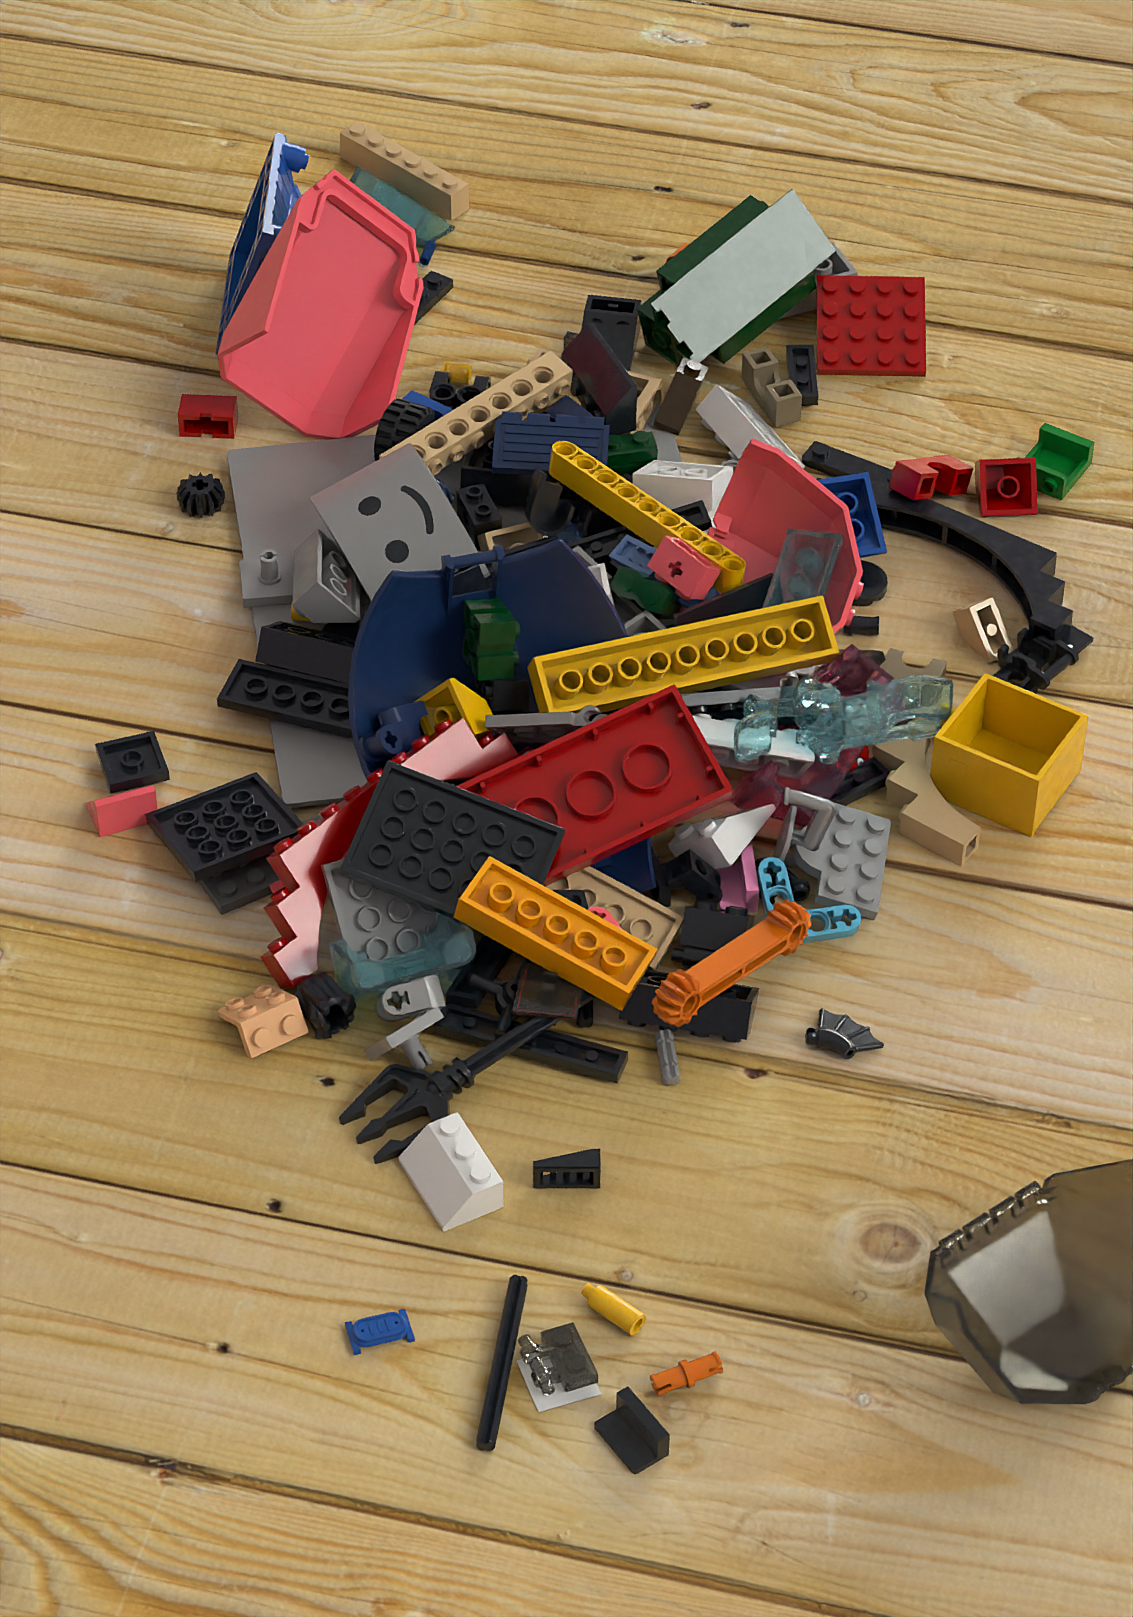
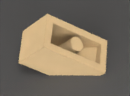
(983, 628)

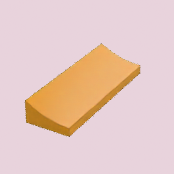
(554, 932)

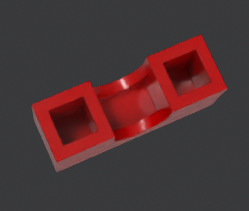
(921, 476)

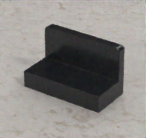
(633, 1432)

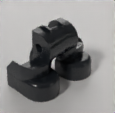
(552, 514)

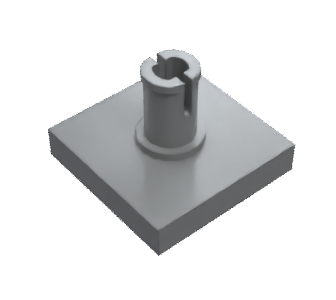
(267, 580)
(408, 1040)

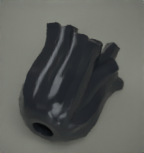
(325, 1004)

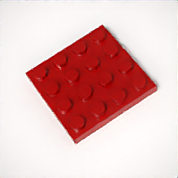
(871, 325)

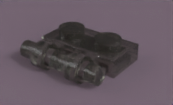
(567, 1354)

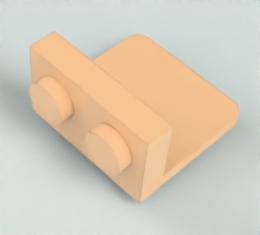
(265, 1018)

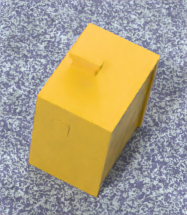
(1008, 754)

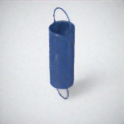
(427, 253)

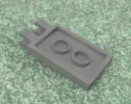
(540, 726)

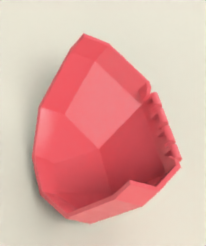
(777, 494)

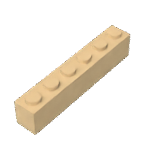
(405, 171)

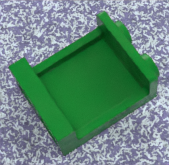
(1060, 460)

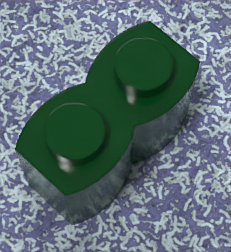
(644, 590)

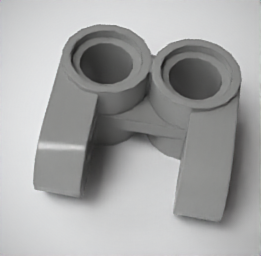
(415, 998)

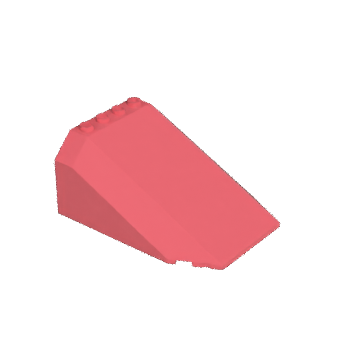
(327, 314)

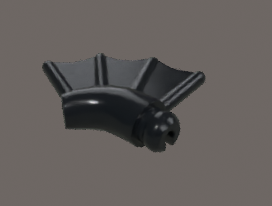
(841, 1035)

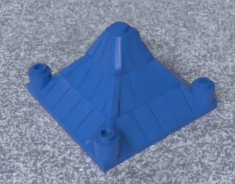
(264, 217)

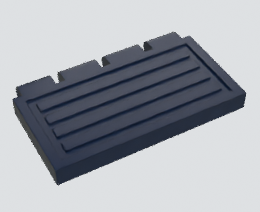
(528, 443)

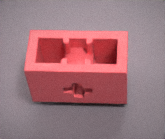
(683, 568)

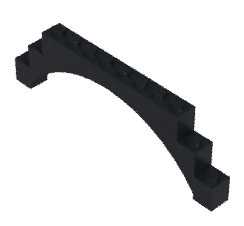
(1014, 561)

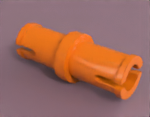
(686, 1373)

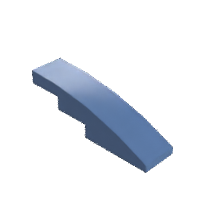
(636, 555)

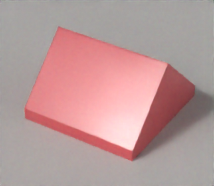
(122, 810)

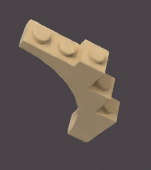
(924, 811)

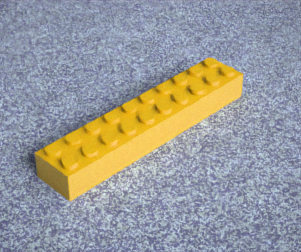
(687, 655)

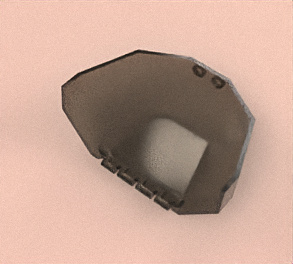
(1043, 1288)

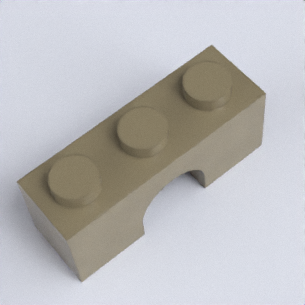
(777, 398)

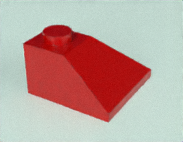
(1006, 486)

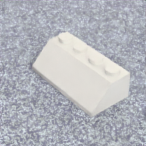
(737, 423)
(784, 751)

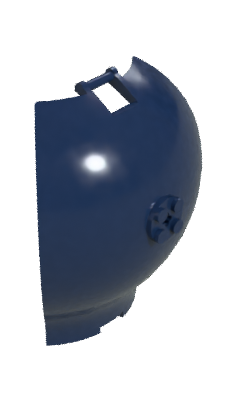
(416, 642)

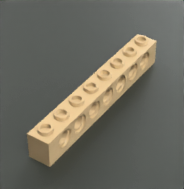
(475, 420)

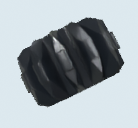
(200, 495)

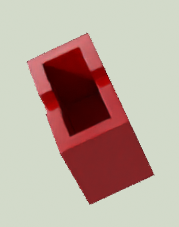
(208, 415)

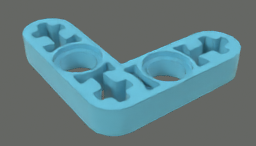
(784, 889)

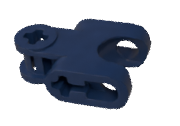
(396, 733)

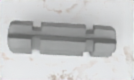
(667, 1057)

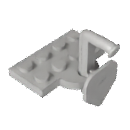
(839, 849)

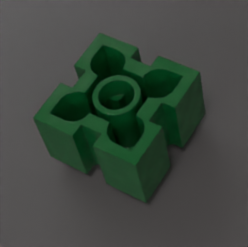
(490, 639)

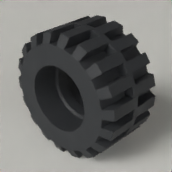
(400, 422)

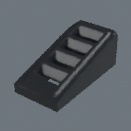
(573, 1170)

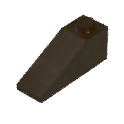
(681, 396)

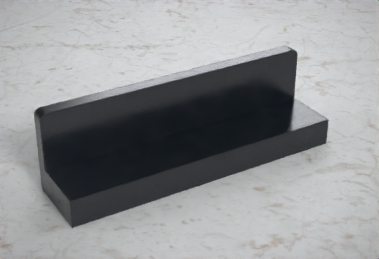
(735, 601)

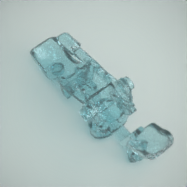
(839, 723)

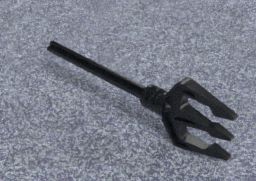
(431, 1093)

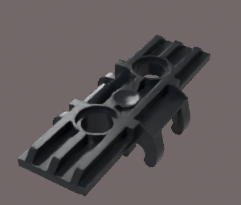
(1034, 656)

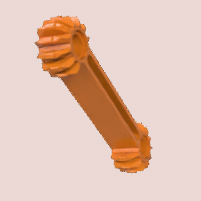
(690, 989)

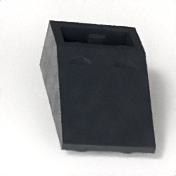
(616, 322)

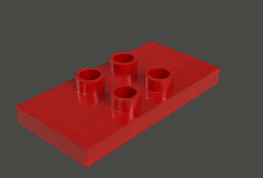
(613, 780)

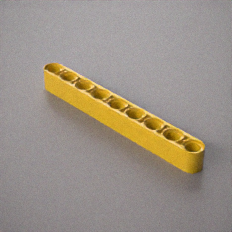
(639, 510)

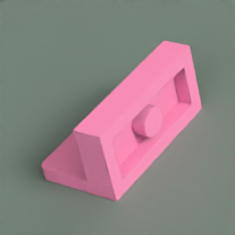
(740, 883)

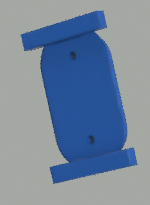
(379, 1330)

